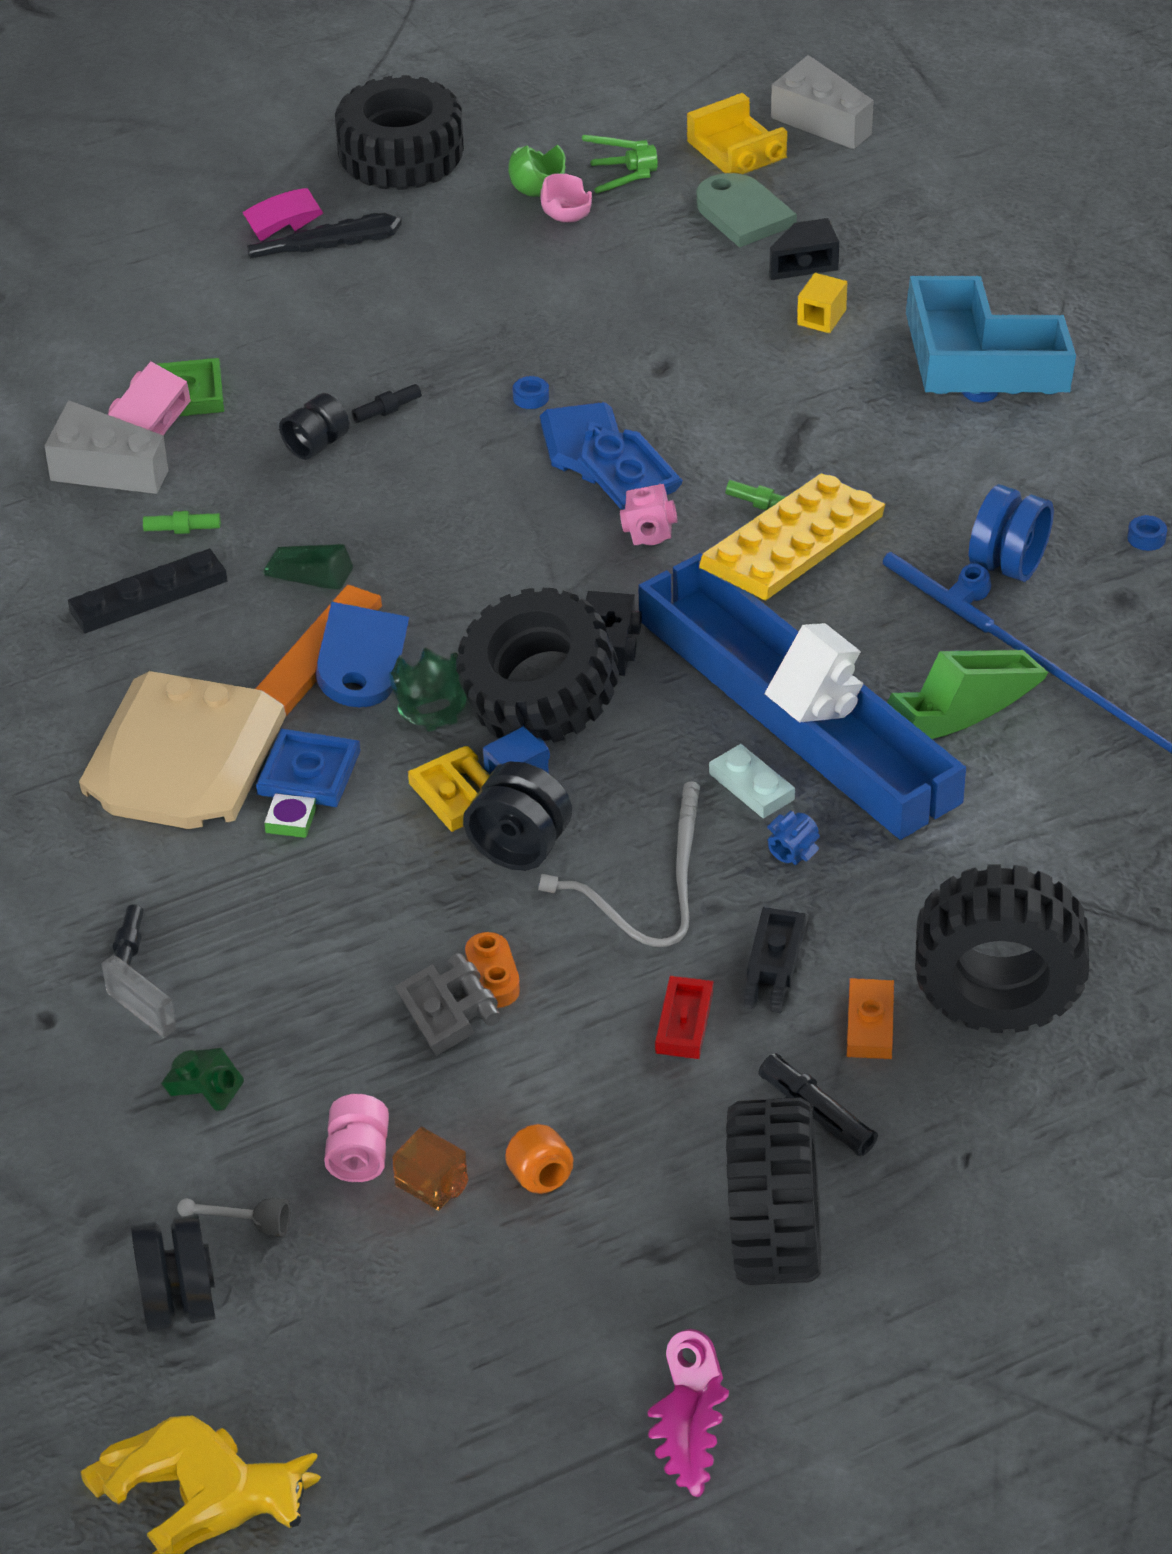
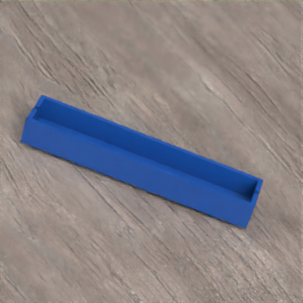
(739, 646)

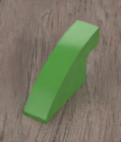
(968, 689)

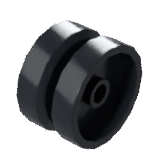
(517, 816)
(173, 1272)

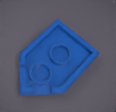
(565, 432)
(624, 462)

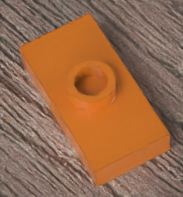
(870, 1018)

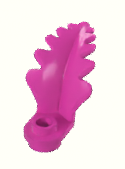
(689, 1410)

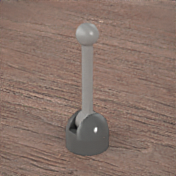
(269, 1216)

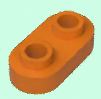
(494, 962)

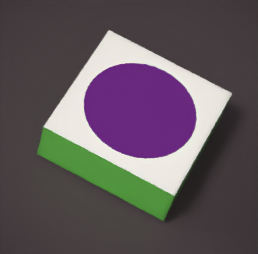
(290, 815)

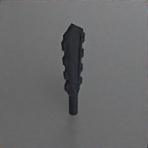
(347, 231)

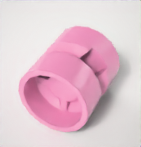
(356, 1138)

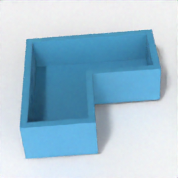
(977, 352)

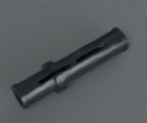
(824, 1108)

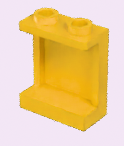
(733, 138)

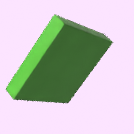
(203, 384)

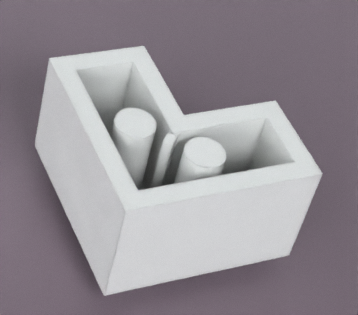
(817, 676)

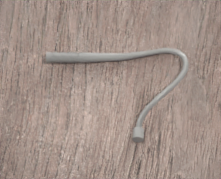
(684, 844)

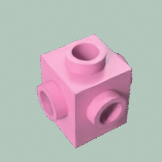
(648, 515)

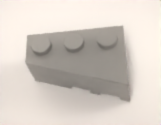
(822, 104)
(105, 452)

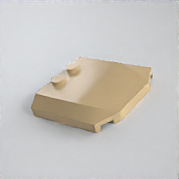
(182, 750)

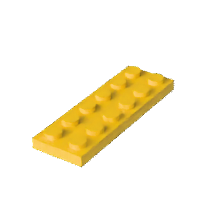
(792, 536)

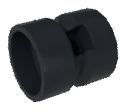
(314, 426)

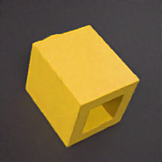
(822, 302)

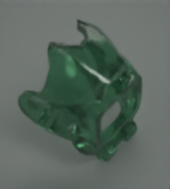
(427, 682)

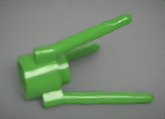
(640, 159)

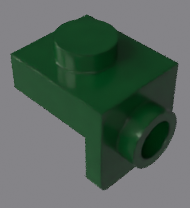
(205, 1073)

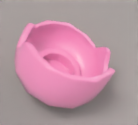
(565, 198)

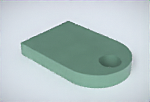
(742, 208)

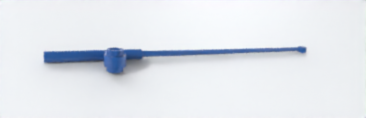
(975, 585)

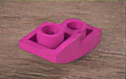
(290, 208)

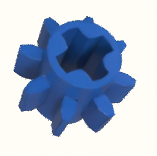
(793, 837)

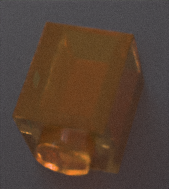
(430, 1168)

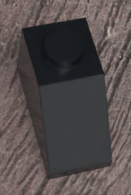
(805, 250)

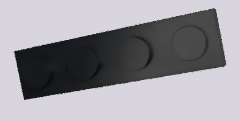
(147, 590)

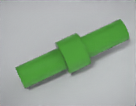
(760, 497)
(181, 522)

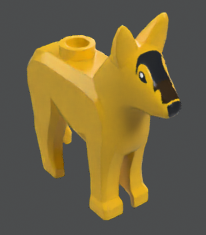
(213, 1481)

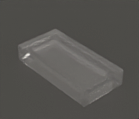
(139, 996)

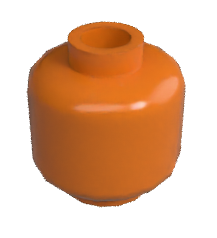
(539, 1158)

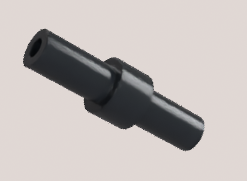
(386, 403)
(128, 937)

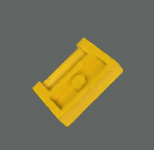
(444, 786)

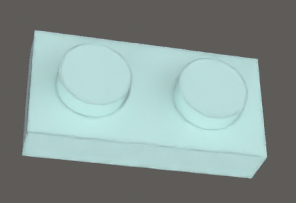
(752, 781)

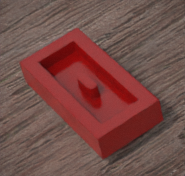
(684, 1017)

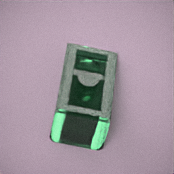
(311, 565)

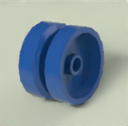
(1011, 532)

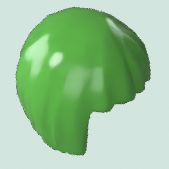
(530, 168)

